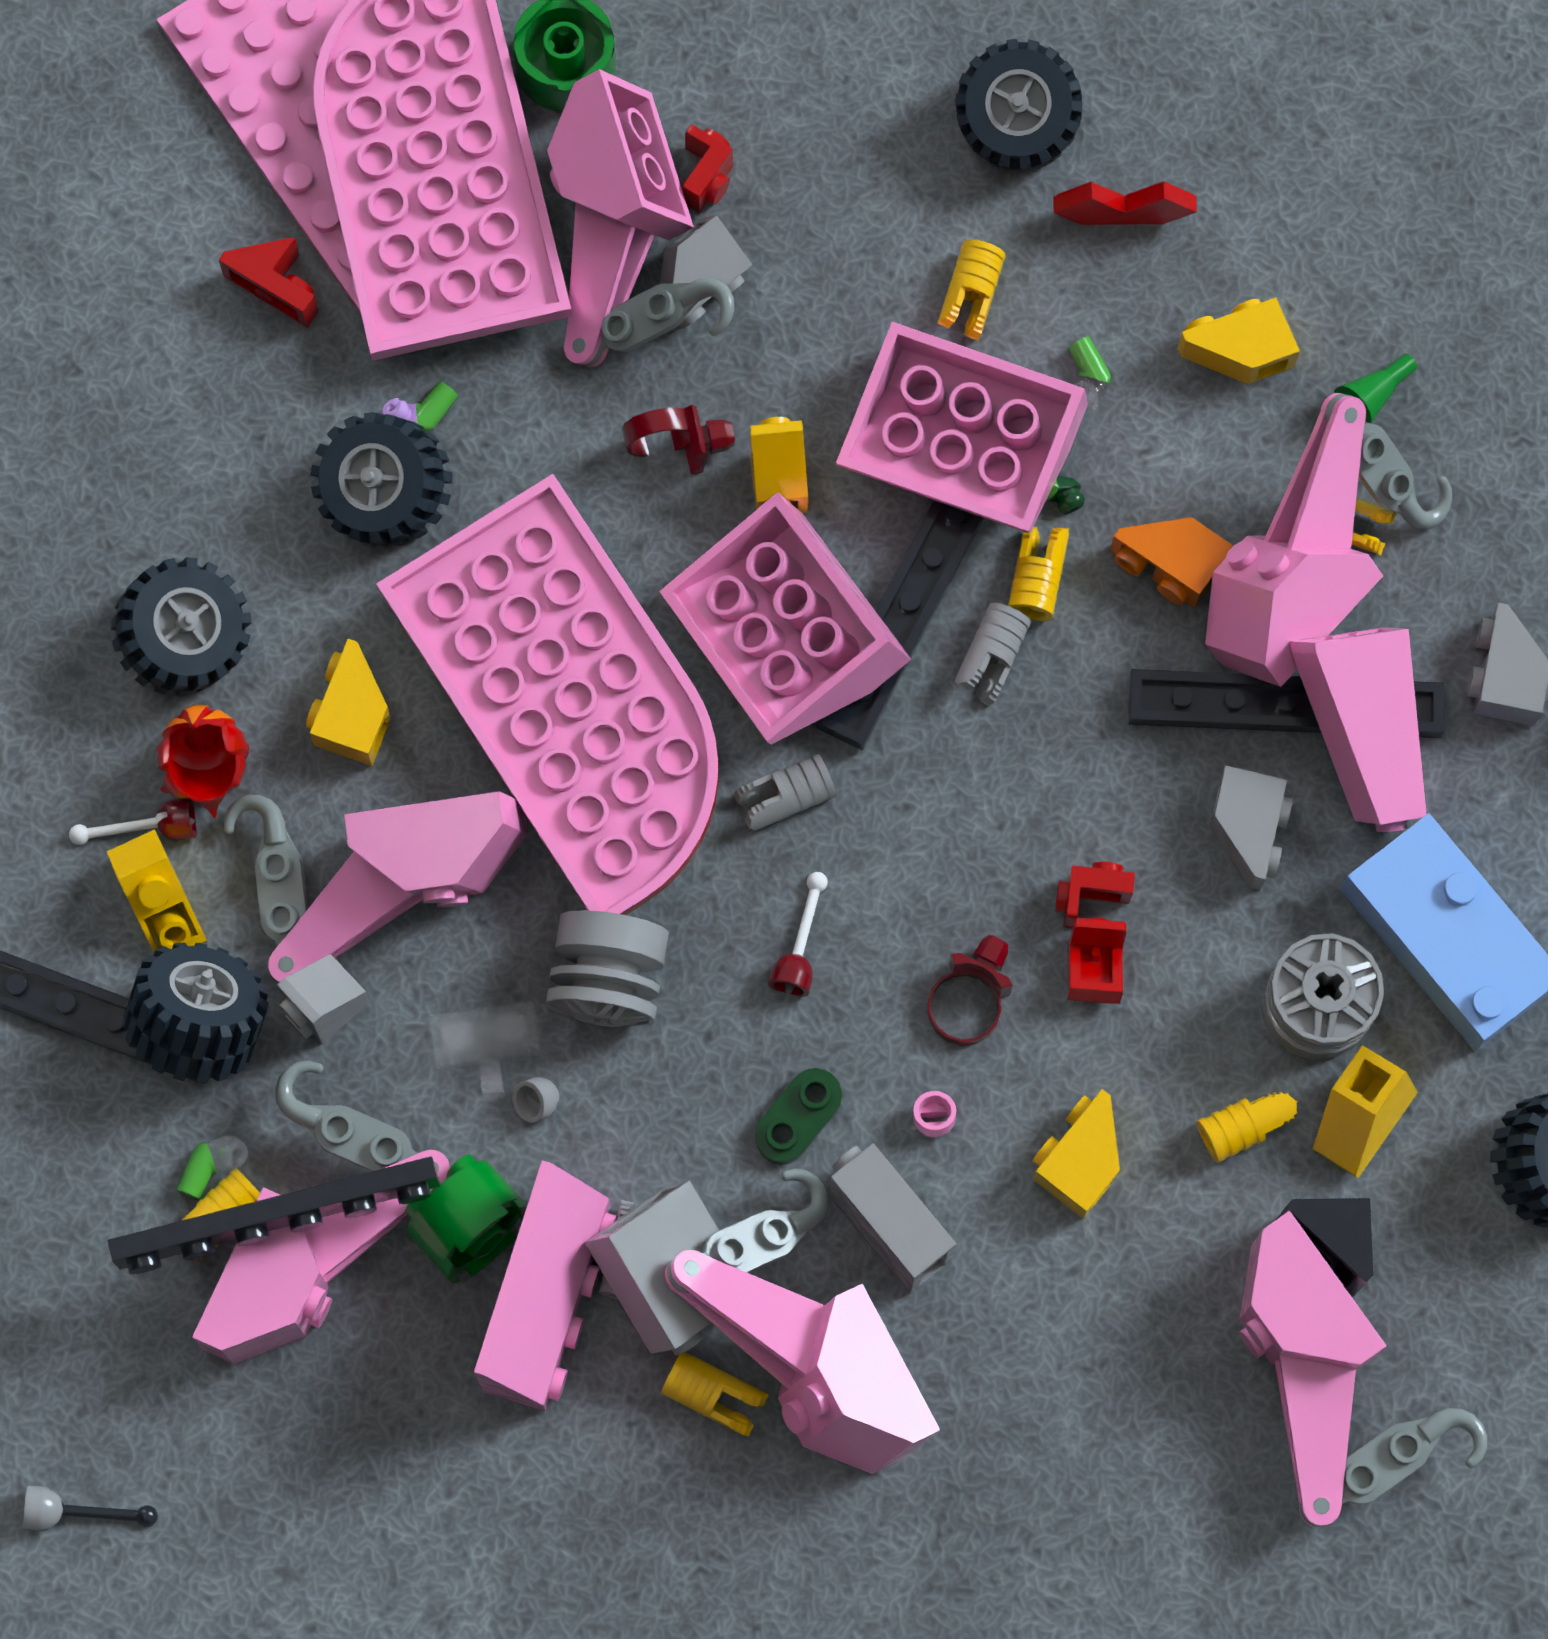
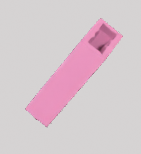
(1368, 720)

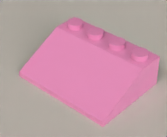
(963, 427)
(783, 622)
(543, 1291)

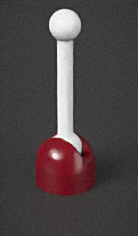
(171, 821)
(793, 967)

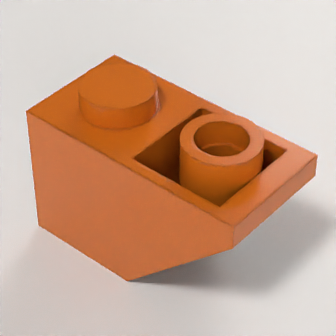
(1180, 551)

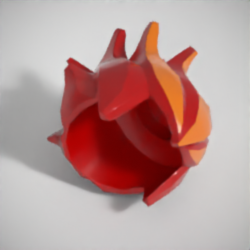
(202, 756)

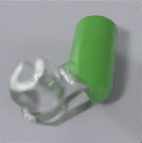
(1093, 372)
(211, 1159)

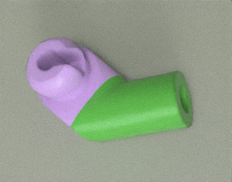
(425, 413)

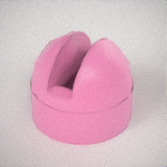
(934, 1105)

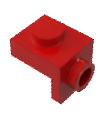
(709, 178)
(1100, 882)
(1096, 960)

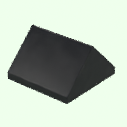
(1341, 1234)

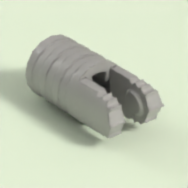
(996, 646)
(786, 792)

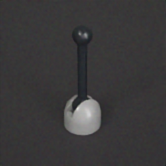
(45, 1508)

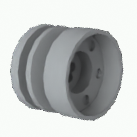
(608, 957)
(1326, 1025)

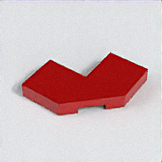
(1102, 206)

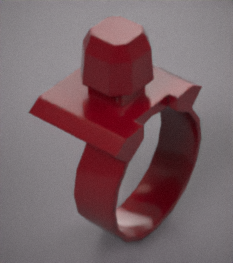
(685, 431)
(988, 957)

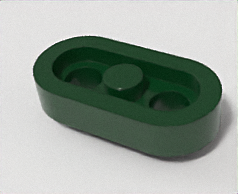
(798, 1115)

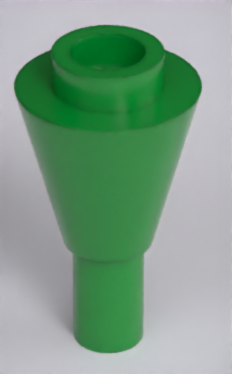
(1379, 386)

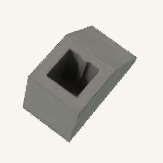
(704, 253)
(1514, 673)
(1246, 821)
(321, 998)

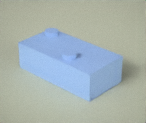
(1450, 931)

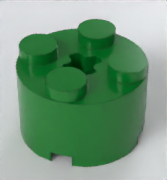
(560, 45)
(466, 1218)

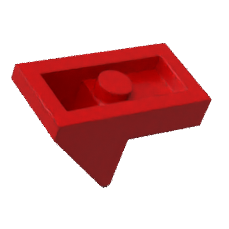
(262, 271)

